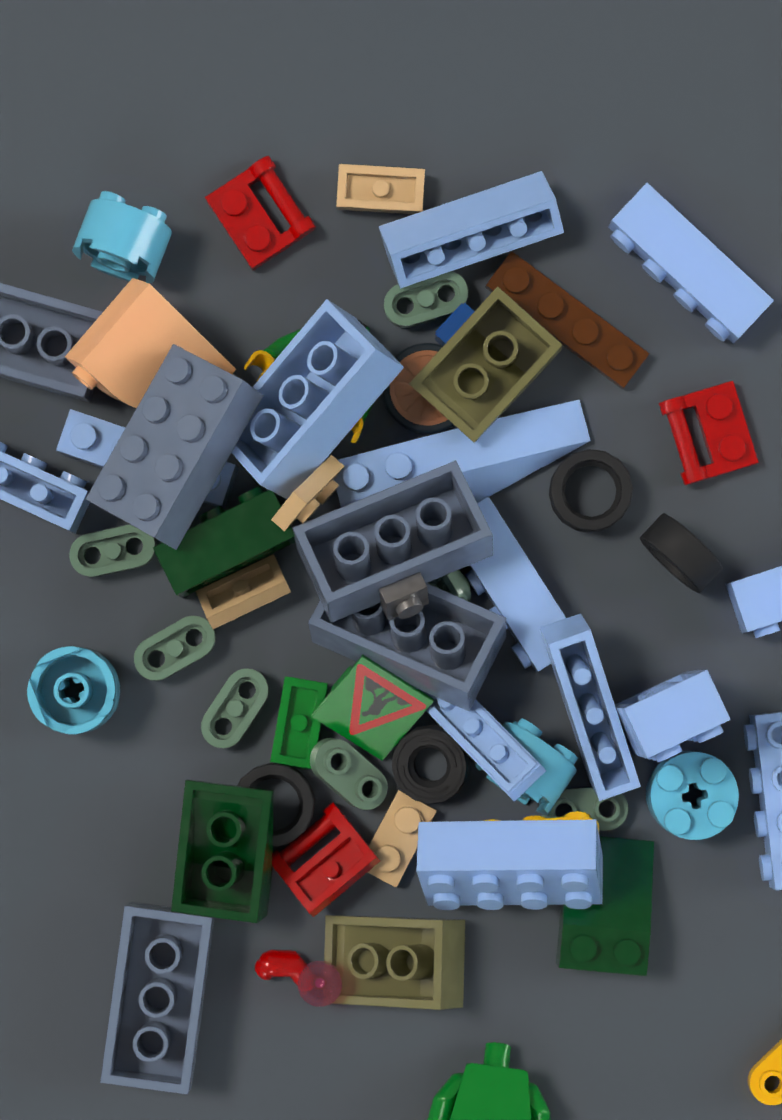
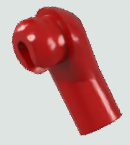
(280, 964)

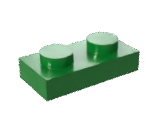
(295, 728)

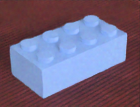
(313, 398)
(672, 713)
(510, 863)

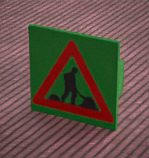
(372, 707)

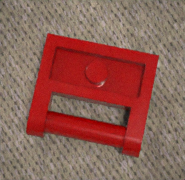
(248, 221)
(721, 427)
(329, 870)

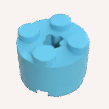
(123, 238)
(52, 677)
(557, 762)
(712, 810)

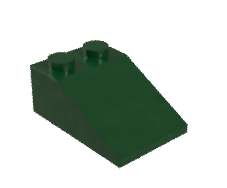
(224, 852)
(618, 931)

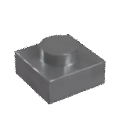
(404, 597)

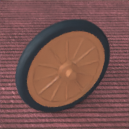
(404, 402)

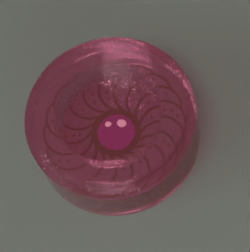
(319, 983)

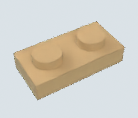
(380, 189)
(309, 494)
(243, 591)
(398, 837)

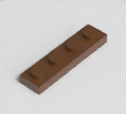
(569, 321)

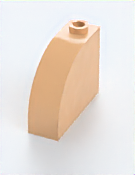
(131, 342)

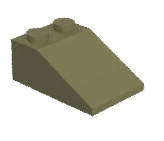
(486, 364)
(397, 960)

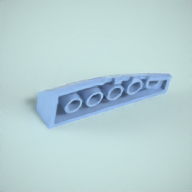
(499, 458)

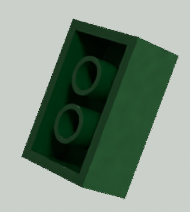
(225, 542)

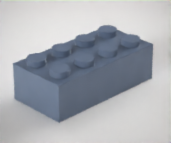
(38, 336)
(175, 446)
(404, 530)
(438, 650)
(157, 999)

